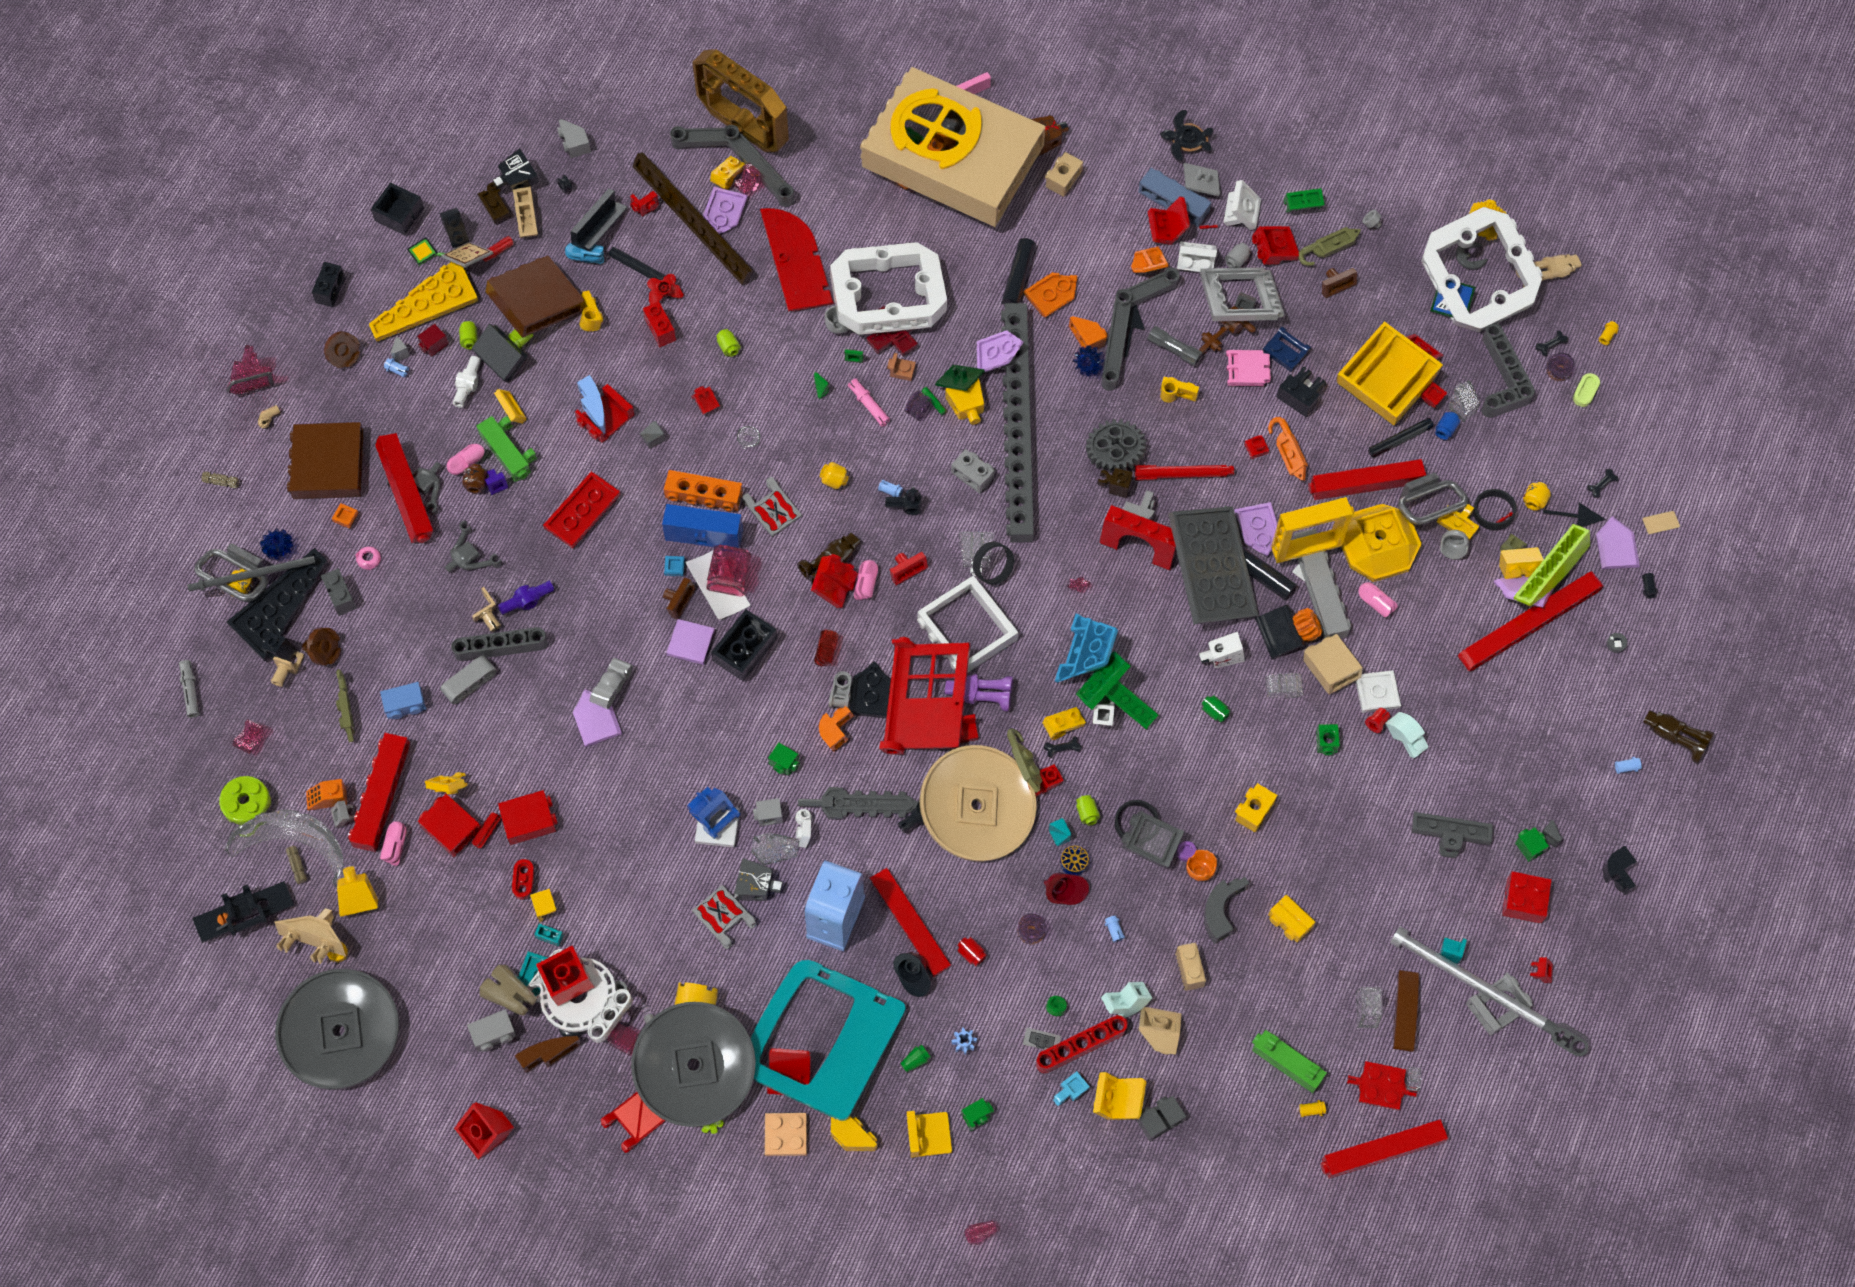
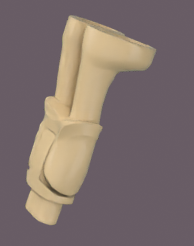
(1557, 266)

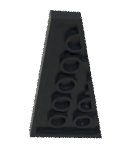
(277, 604)

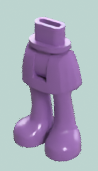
(973, 695)

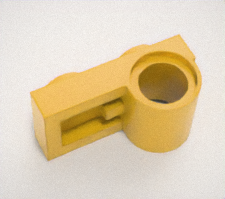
(726, 172)
(590, 317)
(1180, 389)
(1062, 722)

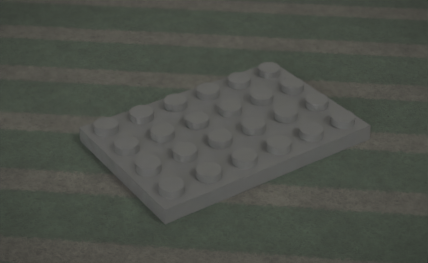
(1213, 565)

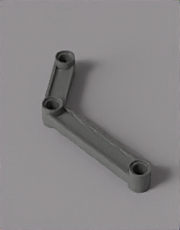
(742, 148)
(1133, 296)

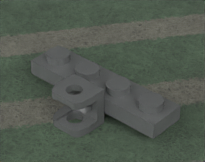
(1452, 831)

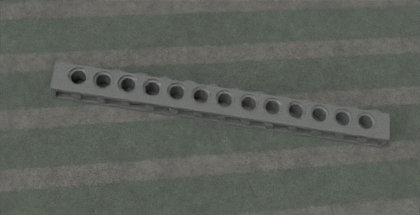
(1018, 531)

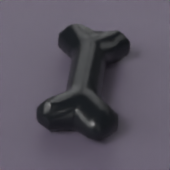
(1544, 347)
(1595, 489)
(1071, 745)

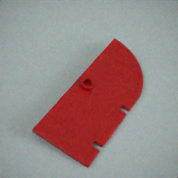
(798, 270)

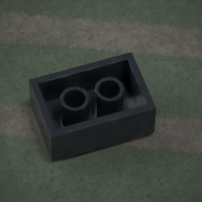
(744, 645)

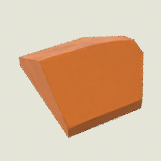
(1148, 260)

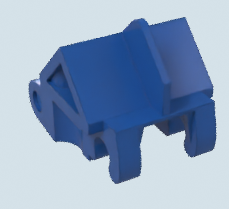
(707, 805)

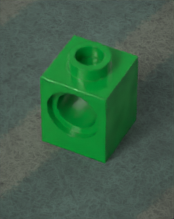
(1327, 731)

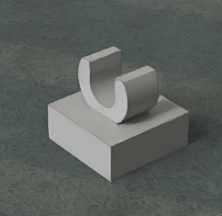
(340, 814)

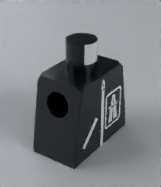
(516, 172)

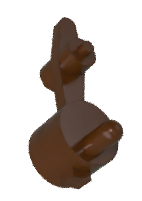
(1212, 341)

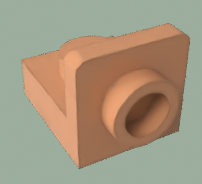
(901, 368)

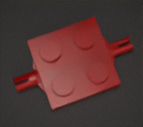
(1381, 1085)

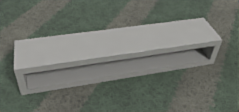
(1323, 591)

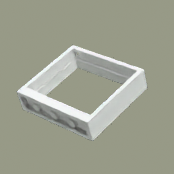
(989, 606)

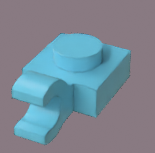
(1072, 1087)

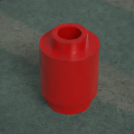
(971, 951)

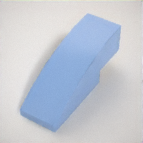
(592, 402)

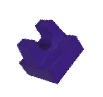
(496, 482)

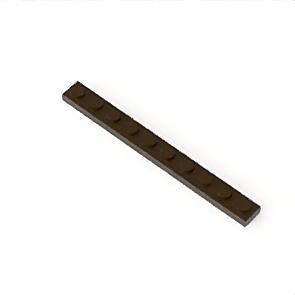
(692, 218)

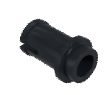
(1650, 589)

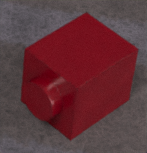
(432, 340)

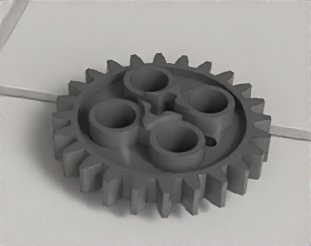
(1116, 445)

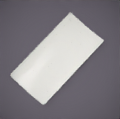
(721, 603)

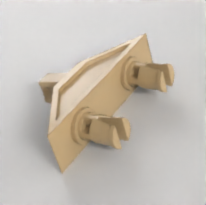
(312, 931)

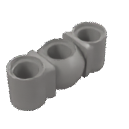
(611, 683)

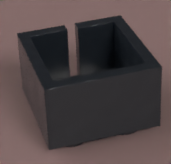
(397, 208)

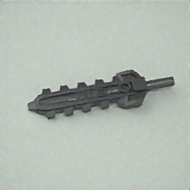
(837, 803)

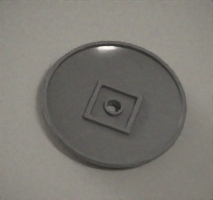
(321, 1005)
(663, 1056)

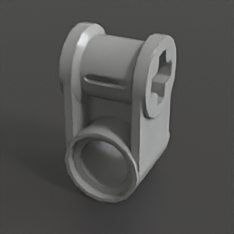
(841, 694)

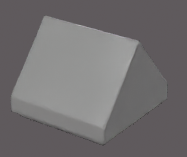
(399, 350)

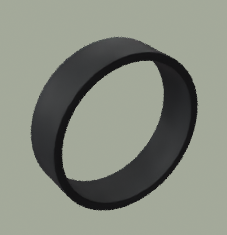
(1496, 493)
(1007, 569)
(1133, 803)

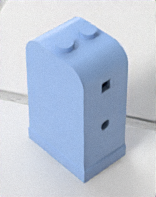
(834, 905)

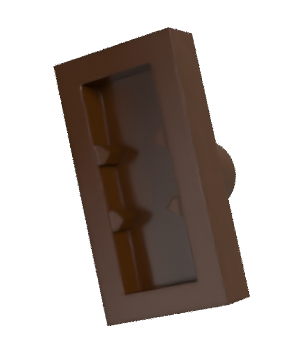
(1338, 282)
(679, 598)

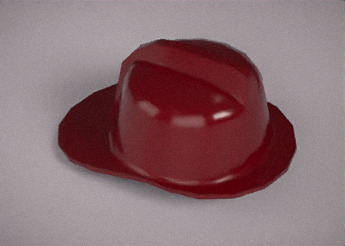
(1066, 889)

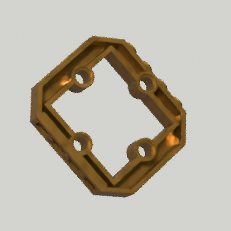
(769, 129)

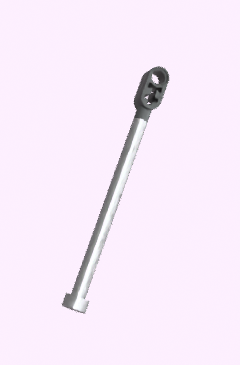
(1495, 994)

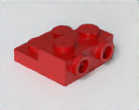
(1275, 244)
(834, 580)

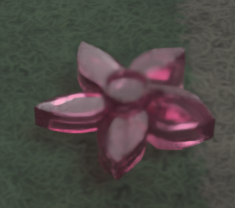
(1079, 583)

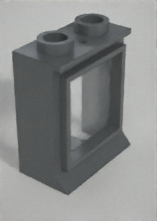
(1151, 839)

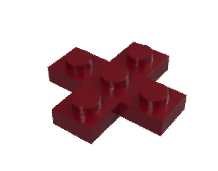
(899, 339)

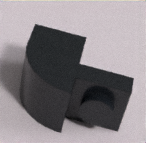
(1616, 868)

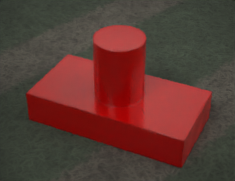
(907, 567)

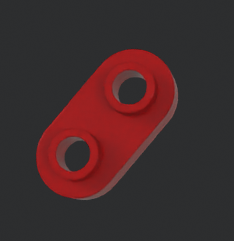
(523, 879)

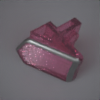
(248, 374)

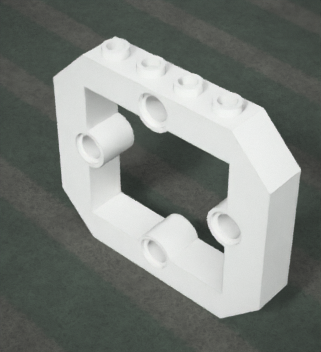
(1524, 265)
(894, 317)

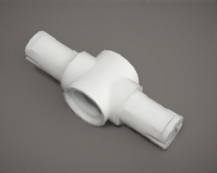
(466, 381)

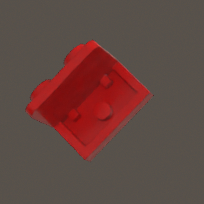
(1169, 224)
(790, 1063)

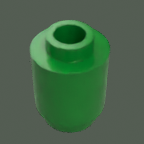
(1215, 708)

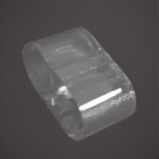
(1284, 685)

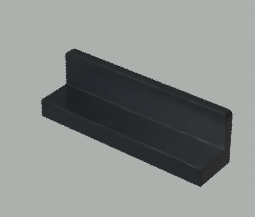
(597, 221)

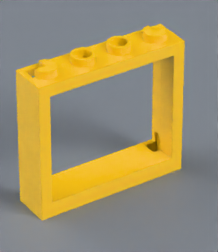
(1287, 549)

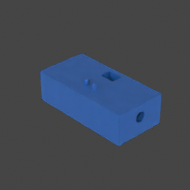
(702, 526)

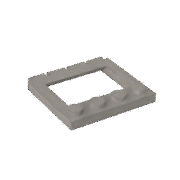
(1265, 285)

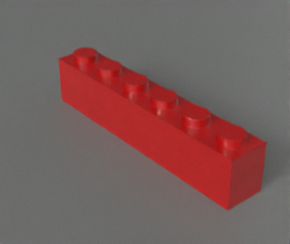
(379, 792)

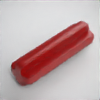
(499, 247)
(486, 830)

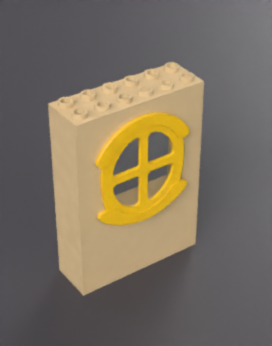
(974, 175)

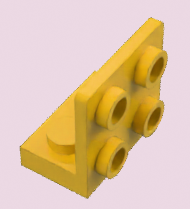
(928, 1134)

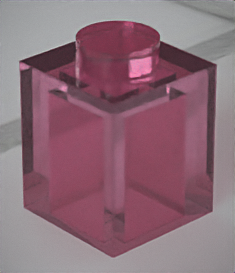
(623, 1039)

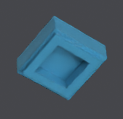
(674, 565)

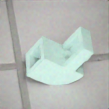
(1408, 731)
(1128, 1001)

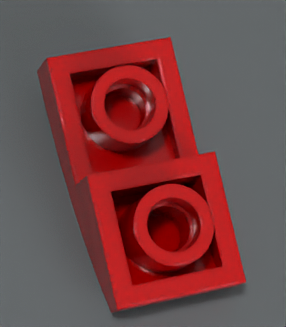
(1050, 779)

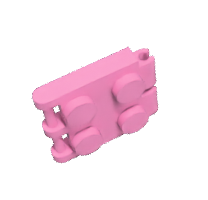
(1249, 368)

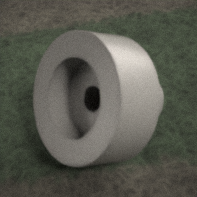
(1372, 219)

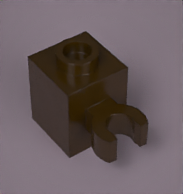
(1118, 482)

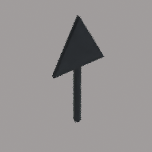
(1133, 322)
(1584, 517)

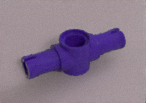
(525, 597)

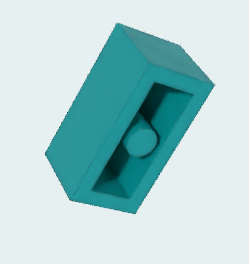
(548, 935)

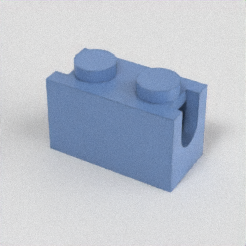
(403, 700)

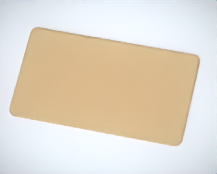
(1661, 522)

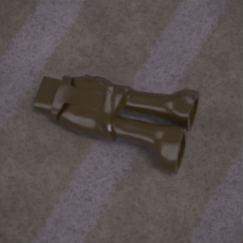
(842, 547)
(1671, 729)

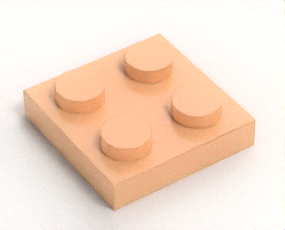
(785, 1134)

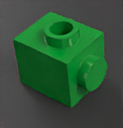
(783, 759)
(1531, 843)

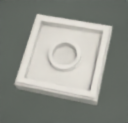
(1378, 691)
(726, 836)

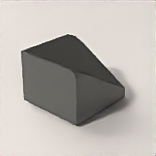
(652, 435)
(1551, 834)

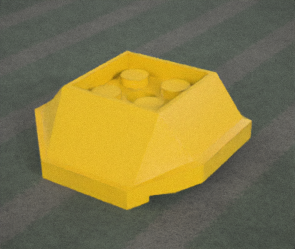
(1377, 557)

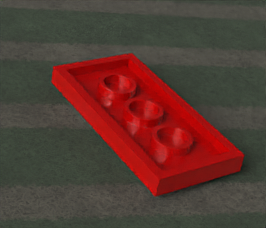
(581, 509)

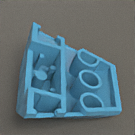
(1089, 648)

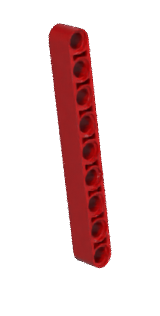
(1530, 621)

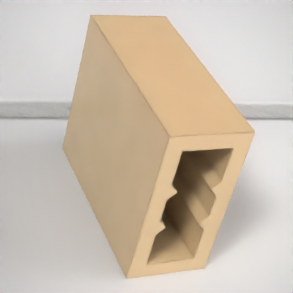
(1332, 663)

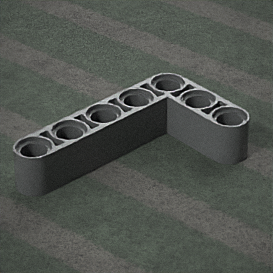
(1508, 373)

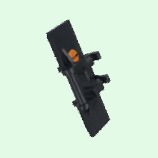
(221, 920)

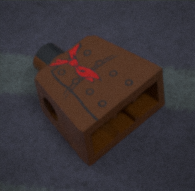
(1053, 132)

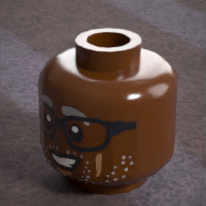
(474, 478)

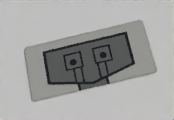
(1040, 1039)

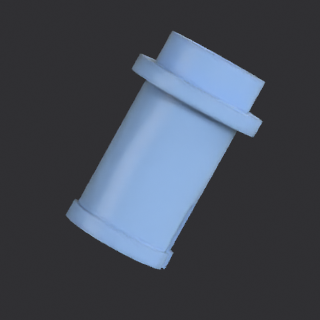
(392, 365)
(891, 489)
(1628, 765)
(1114, 928)

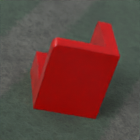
(969, 729)

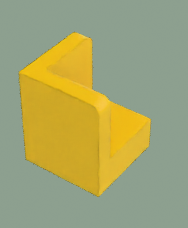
(543, 903)

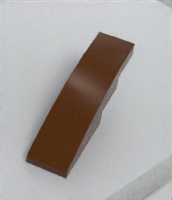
(1405, 1010)

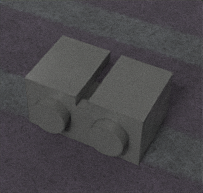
(338, 592)
(1161, 1118)

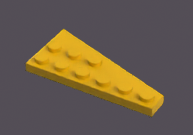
(429, 300)

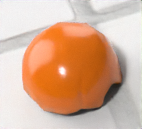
(1201, 865)

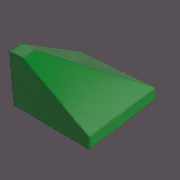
(853, 355)
(821, 385)

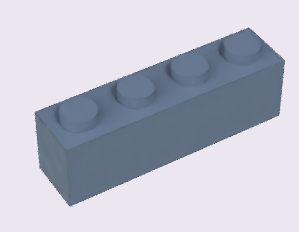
(1166, 191)

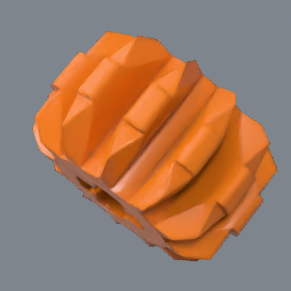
(1307, 624)

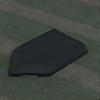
(870, 692)

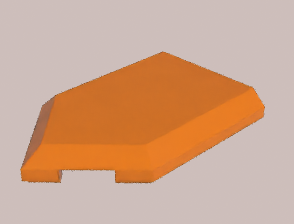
(1051, 293)

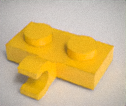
(1460, 521)
(446, 784)

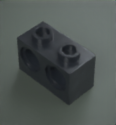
(328, 284)

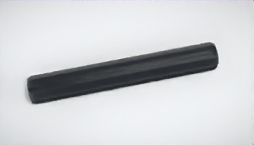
(635, 264)
(1401, 437)

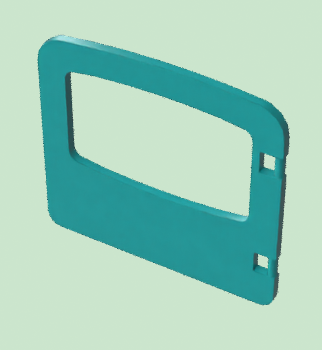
(854, 1054)

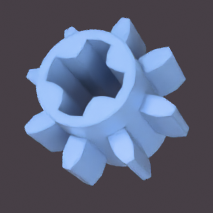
(963, 1035)

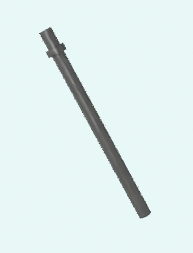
(249, 574)

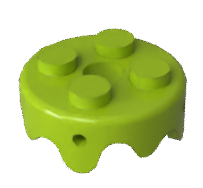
(232, 792)

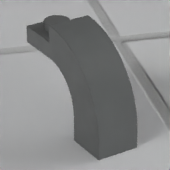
(1214, 917)

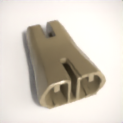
(509, 992)

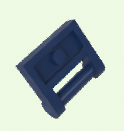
(1284, 354)

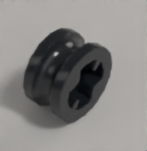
(564, 183)

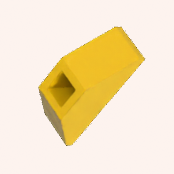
(852, 1136)

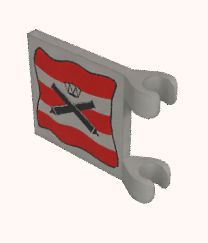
(774, 510)
(720, 913)

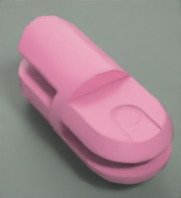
(465, 458)
(866, 580)
(1377, 599)
(393, 843)

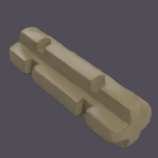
(220, 479)
(296, 864)

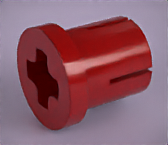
(1377, 720)

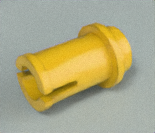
(1610, 329)
(1309, 1109)

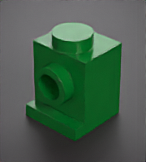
(977, 1113)

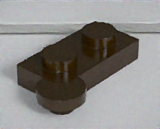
(493, 203)

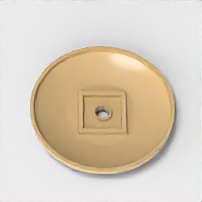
(982, 776)

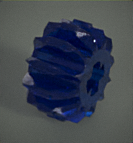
(1094, 357)
(276, 544)

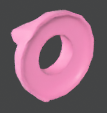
(368, 565)

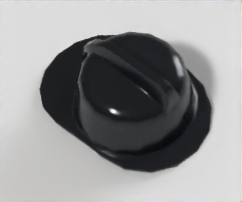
(912, 973)

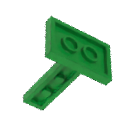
(1106, 683)

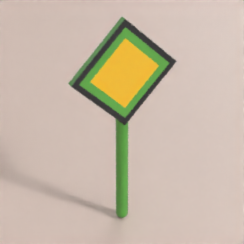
(423, 251)

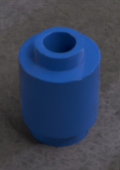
(1447, 425)

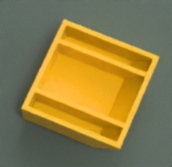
(1389, 373)

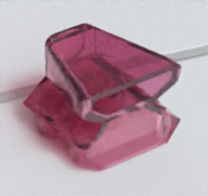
(728, 570)

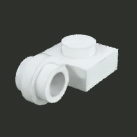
(803, 833)

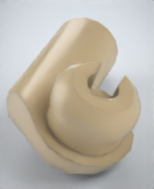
(266, 416)

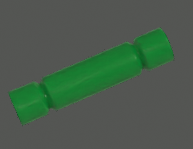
(938, 406)

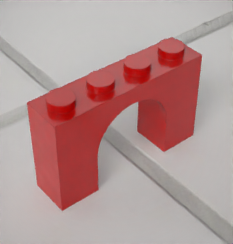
(1122, 523)

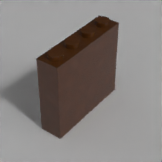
(534, 296)
(326, 460)

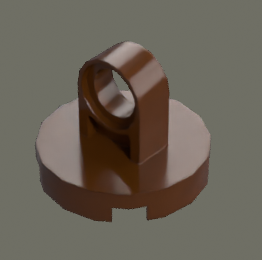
(342, 349)
(322, 646)

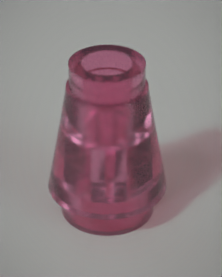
(978, 1232)

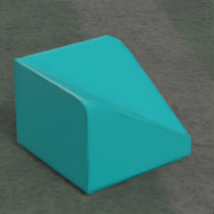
(1060, 832)

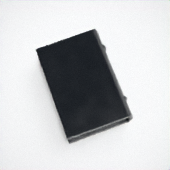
(499, 352)

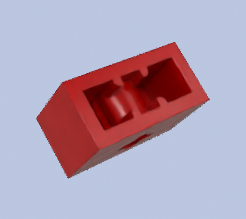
(659, 324)

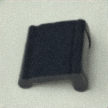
(1279, 631)

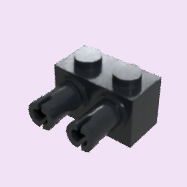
(1298, 395)

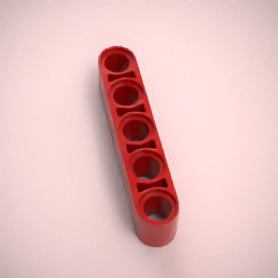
(1086, 1036)

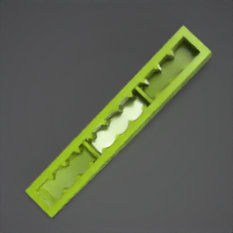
(1555, 565)

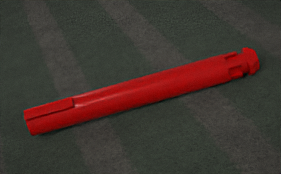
(1153, 472)

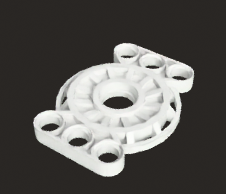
(592, 1011)

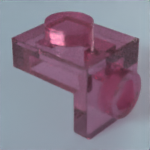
(749, 180)
(249, 737)

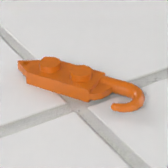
(1289, 449)

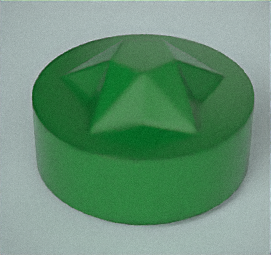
(1056, 1005)

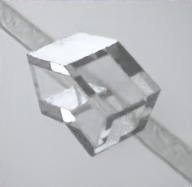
(1413, 1079)

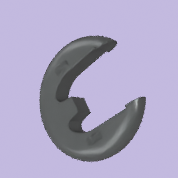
(1463, 257)

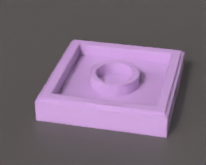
(690, 641)

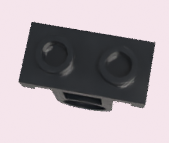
(454, 227)

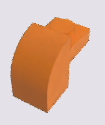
(830, 727)

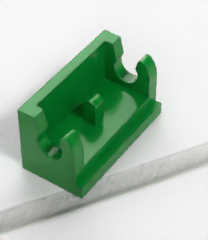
(1304, 199)

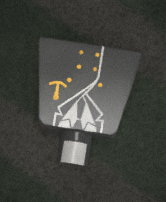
(755, 882)

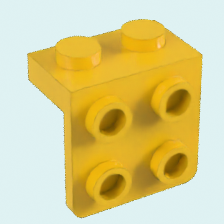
(1119, 1097)

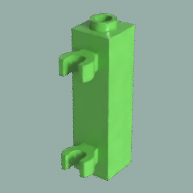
(504, 449)
(1288, 1061)

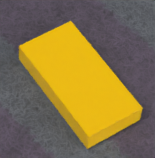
(510, 406)

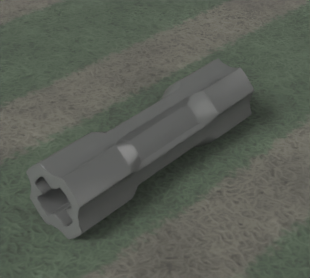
(1185, 352)

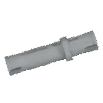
(188, 683)

